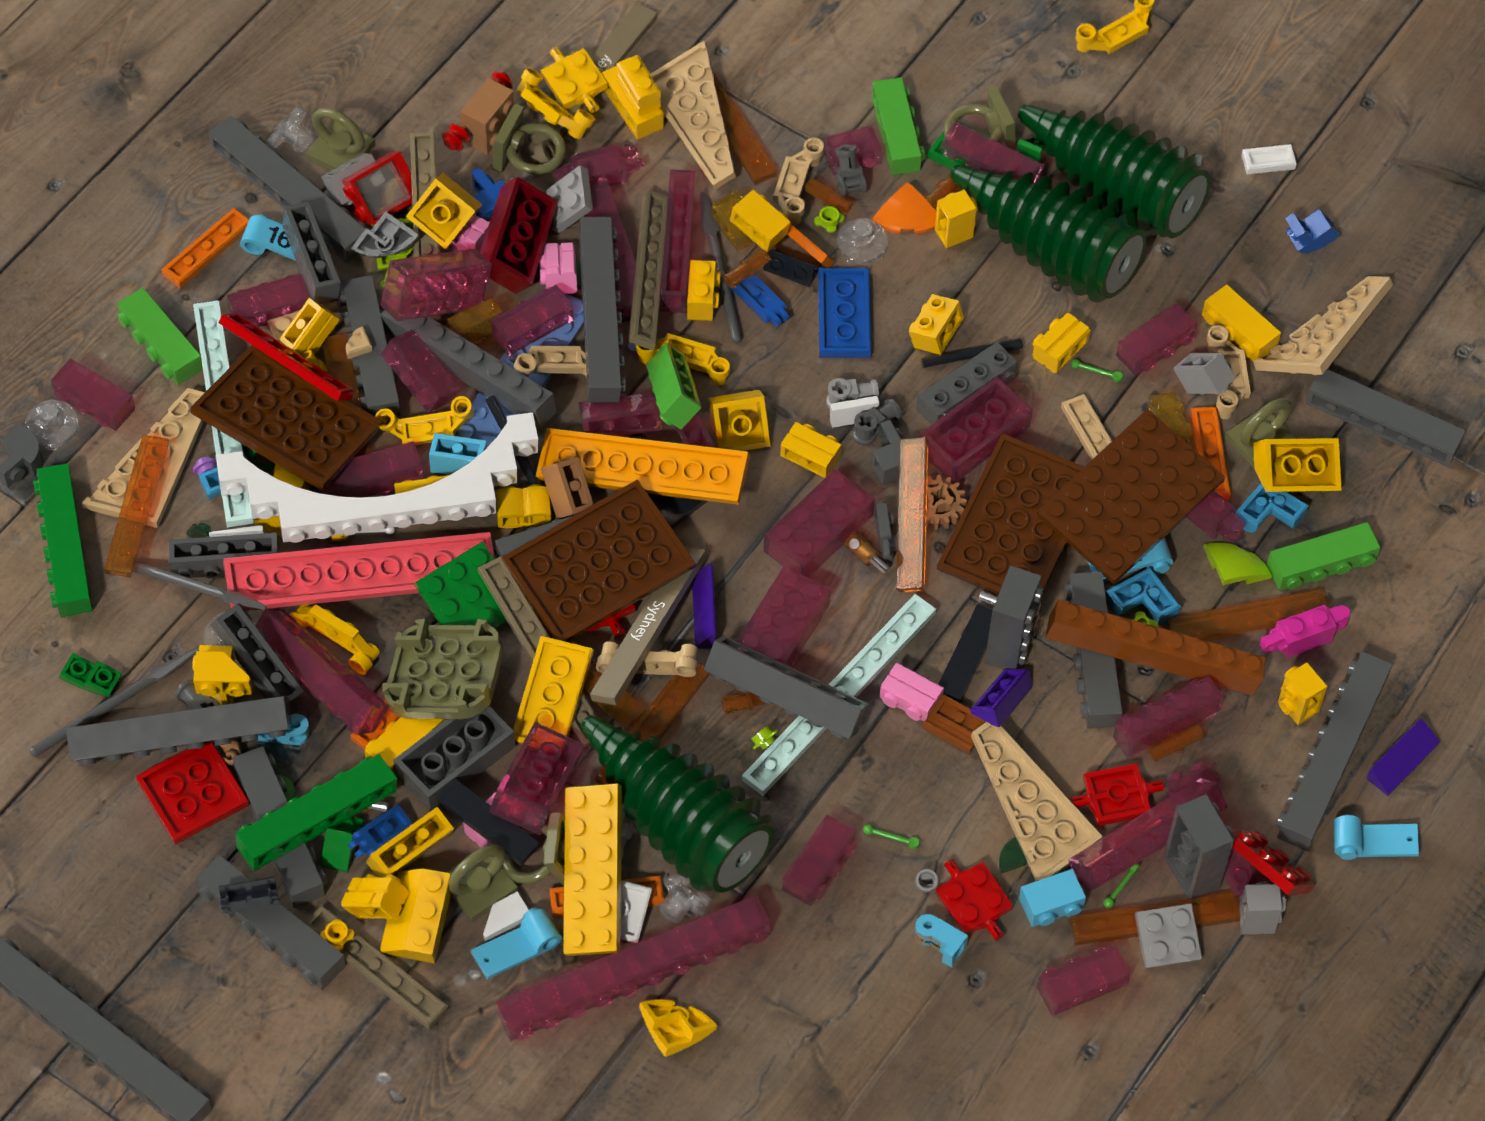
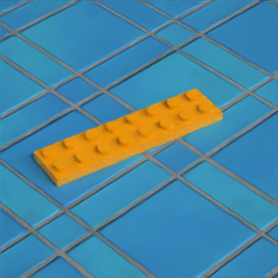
(657, 465)

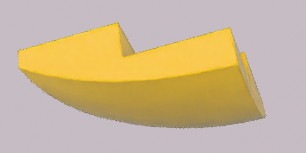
(675, 1026)

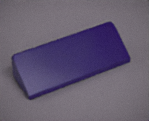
(704, 608)
(1003, 696)
(1403, 758)

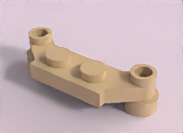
(794, 177)
(551, 360)
(1239, 388)
(657, 663)

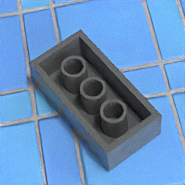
(1014, 619)
(453, 751)
(1198, 847)

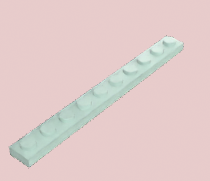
(215, 364)
(851, 680)

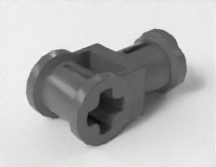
(849, 173)
(868, 422)
(187, 693)

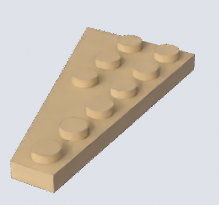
(695, 112)
(1323, 337)
(182, 431)
(1038, 812)

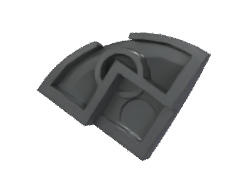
(385, 238)

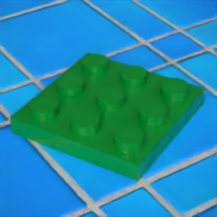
(458, 592)

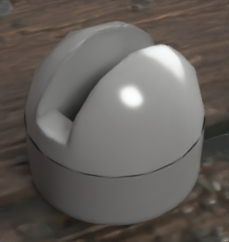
(926, 875)

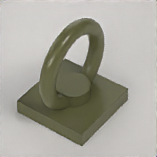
(996, 117)
(511, 138)
(338, 141)
(1259, 427)
(553, 854)
(480, 881)

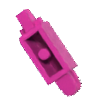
(1305, 630)

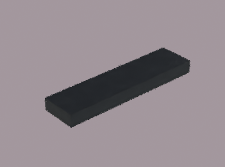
(967, 654)
(475, 814)

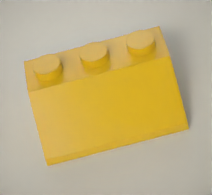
(1298, 464)
(422, 916)

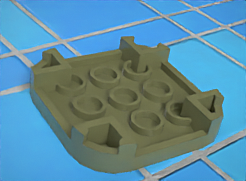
(443, 670)

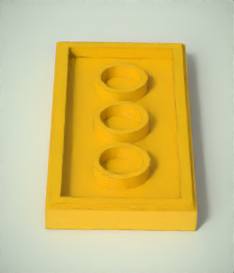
(553, 687)

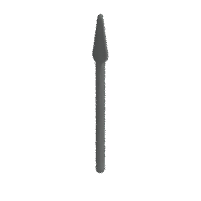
(711, 229)
(227, 596)
(156, 674)

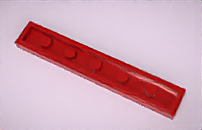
(286, 357)

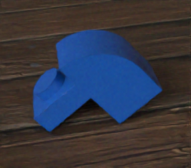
(486, 191)
(1312, 232)

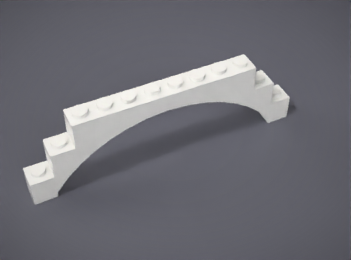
(319, 516)

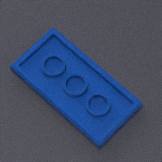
(844, 313)

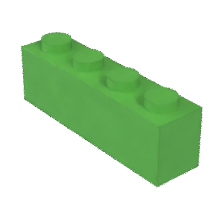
(897, 126)
(159, 336)
(673, 386)
(1323, 557)

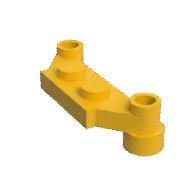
(1117, 33)
(553, 111)
(698, 355)
(422, 428)
(340, 632)

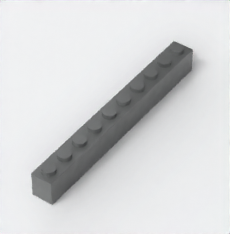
(100, 1039)

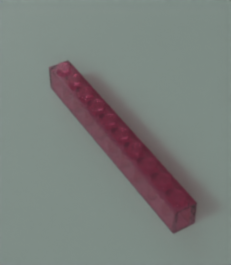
(633, 968)

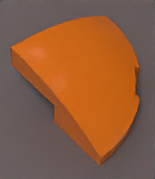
(906, 211)

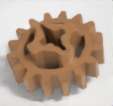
(940, 505)

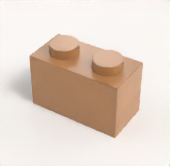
(567, 487)

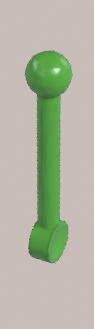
(1116, 376)
(913, 842)
(1109, 901)

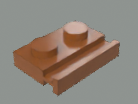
(952, 723)

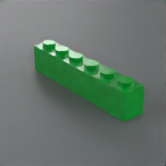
(64, 540)
(315, 812)

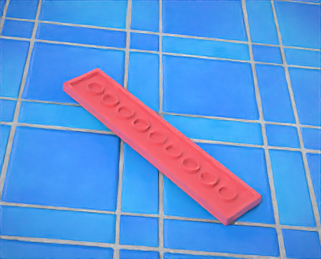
(343, 571)

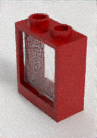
(379, 188)

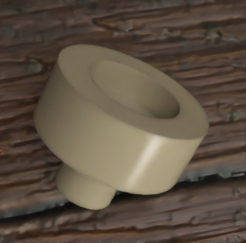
(543, 152)

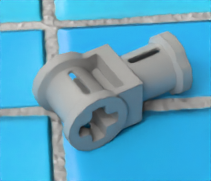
(850, 390)

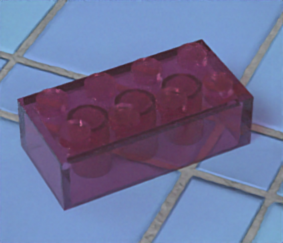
(435, 284)
(973, 428)
(819, 524)
(786, 616)
(536, 778)

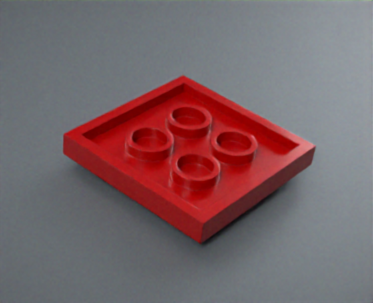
(192, 791)
(1272, 863)

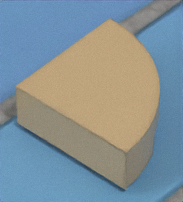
(358, 343)

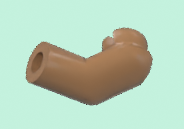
(230, 751)

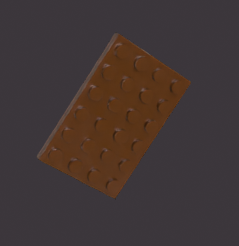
(286, 418)
(1130, 496)
(1002, 518)
(598, 562)

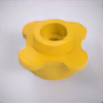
(334, 927)

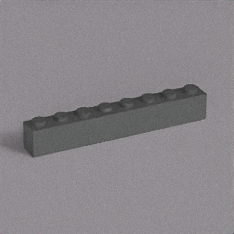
(285, 183)
(599, 309)
(478, 368)
(179, 729)
(1334, 750)

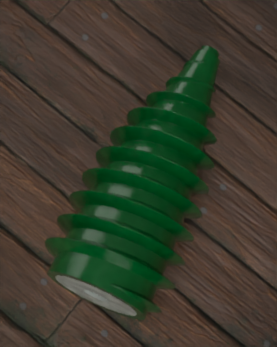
(1124, 167)
(1059, 230)
(683, 807)

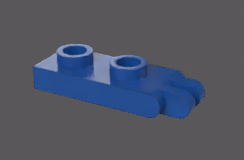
(762, 300)
(380, 831)

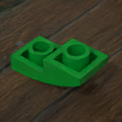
(89, 676)

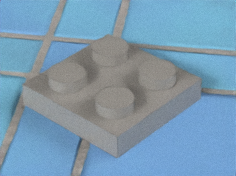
(573, 199)
(1168, 936)

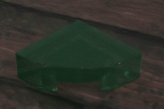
(198, 531)
(1011, 857)

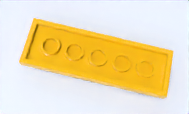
(592, 870)

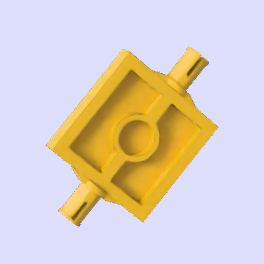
(574, 79)

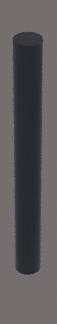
(966, 354)
(502, 421)

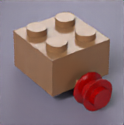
(482, 115)

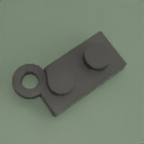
(883, 523)

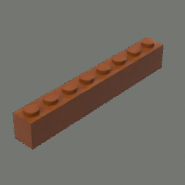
(1155, 647)

